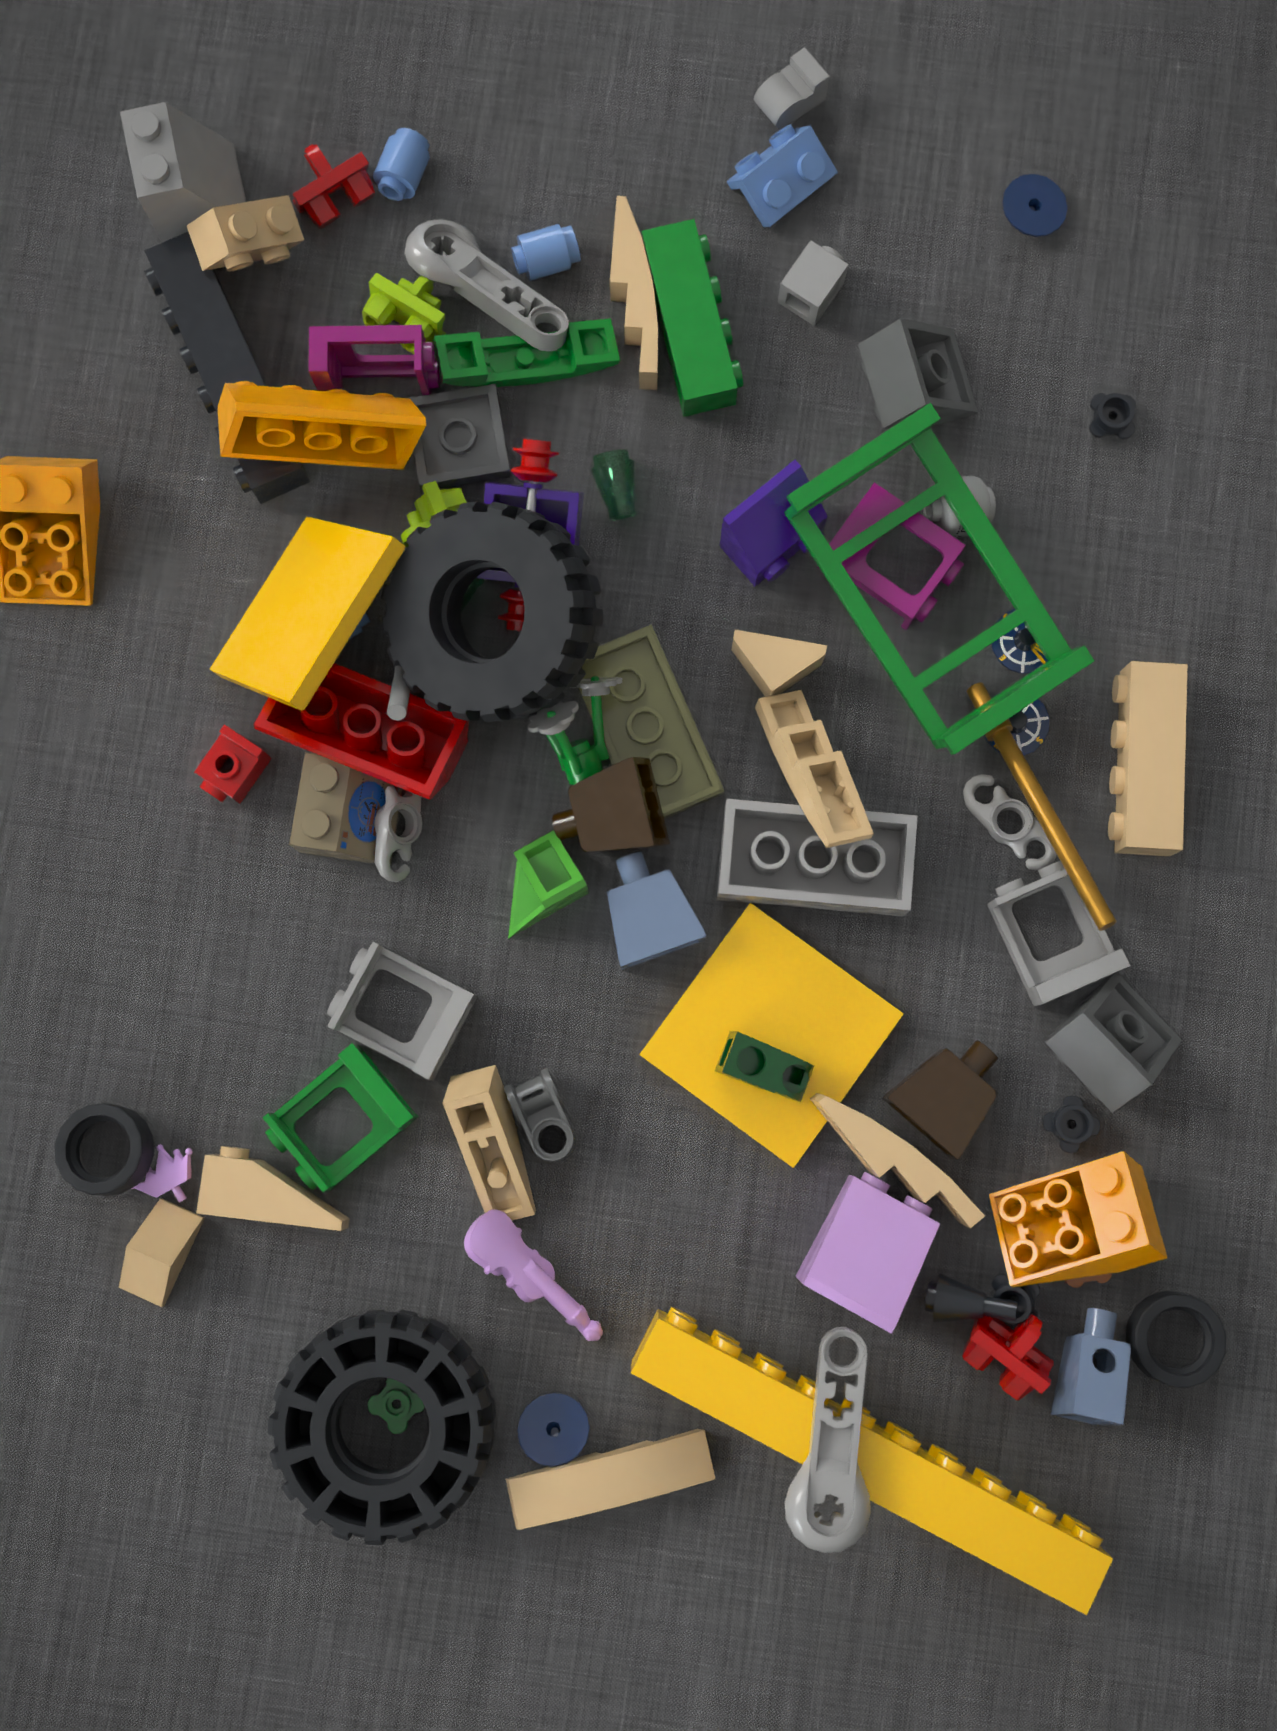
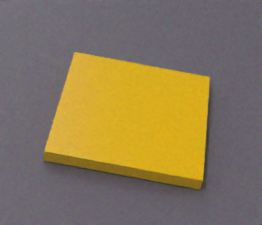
(307, 610)
(786, 997)

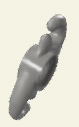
(988, 814)
(388, 841)

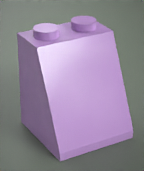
(869, 1251)

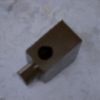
(615, 809)
(947, 1097)

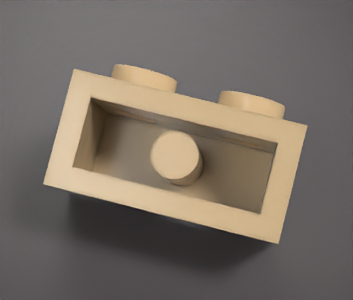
(245, 233)

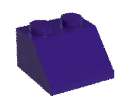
(759, 533)

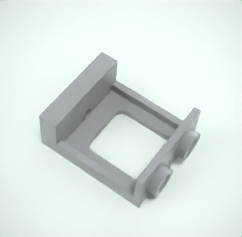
(1070, 969)
(438, 1028)

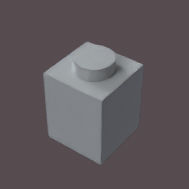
(813, 282)

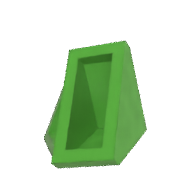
(543, 882)

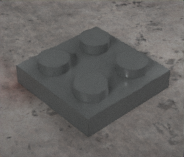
(461, 437)

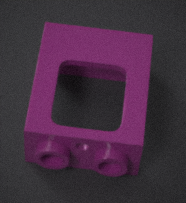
(335, 357)
(872, 508)

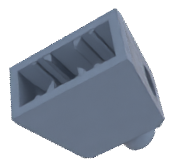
(650, 914)
(1089, 1392)

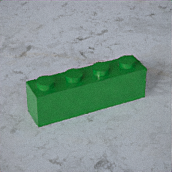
(690, 318)

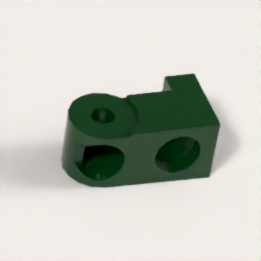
(764, 1066)

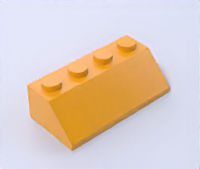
(317, 426)

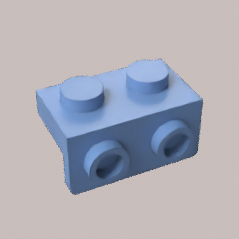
(783, 173)

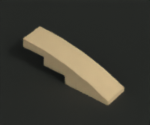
(633, 284)
(813, 770)
(883, 1150)
(610, 1479)

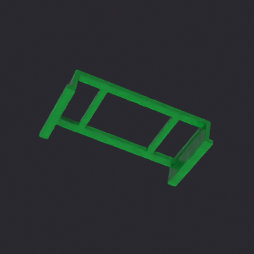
(1062, 660)

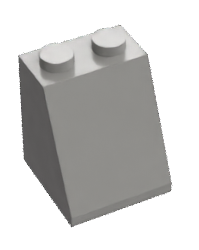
(179, 167)

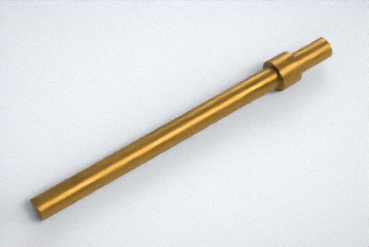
(1046, 815)

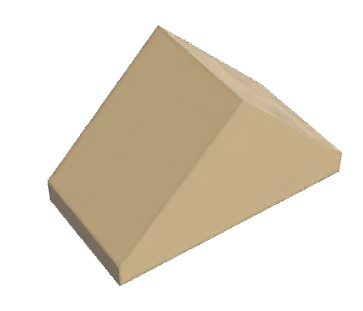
(776, 661)
(159, 1251)

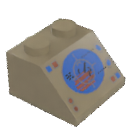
(338, 811)

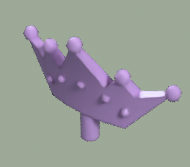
(168, 1174)

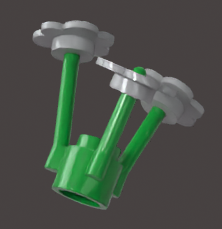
(576, 757)

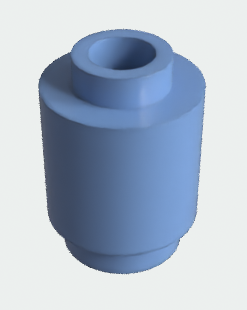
(402, 164)
(545, 251)

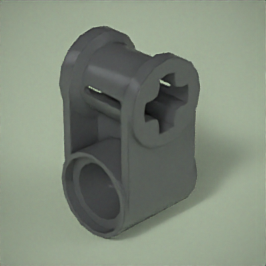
(541, 1113)

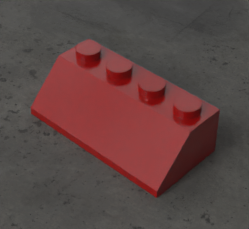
(352, 727)

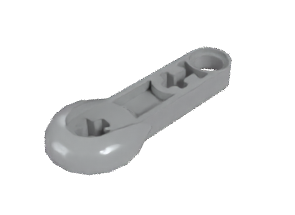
(483, 282)
(832, 1459)

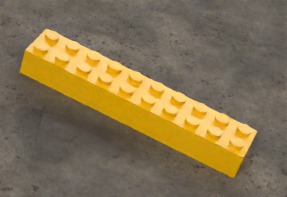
(899, 1474)

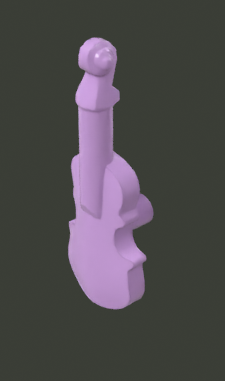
(499, 1249)

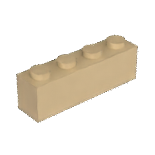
(1149, 758)

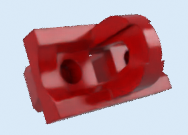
(349, 175)
(1015, 1349)

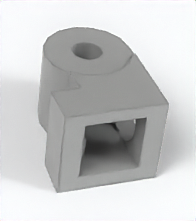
(793, 90)

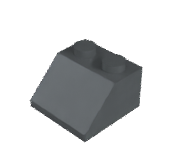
(916, 366)
(1114, 1043)

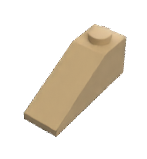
(489, 1141)
(258, 1192)

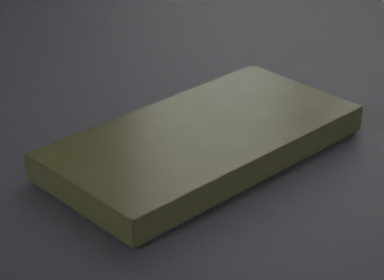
(652, 721)

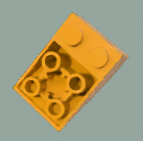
(48, 530)
(1078, 1223)

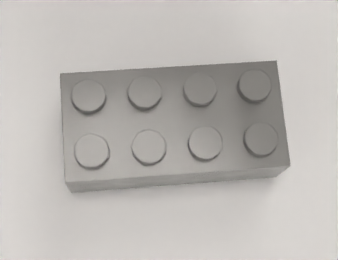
(780, 860)

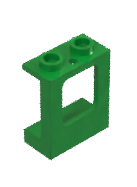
(373, 1094)

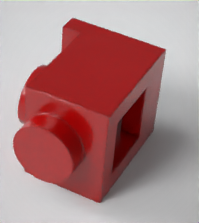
(248, 766)

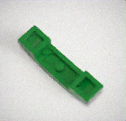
(511, 361)

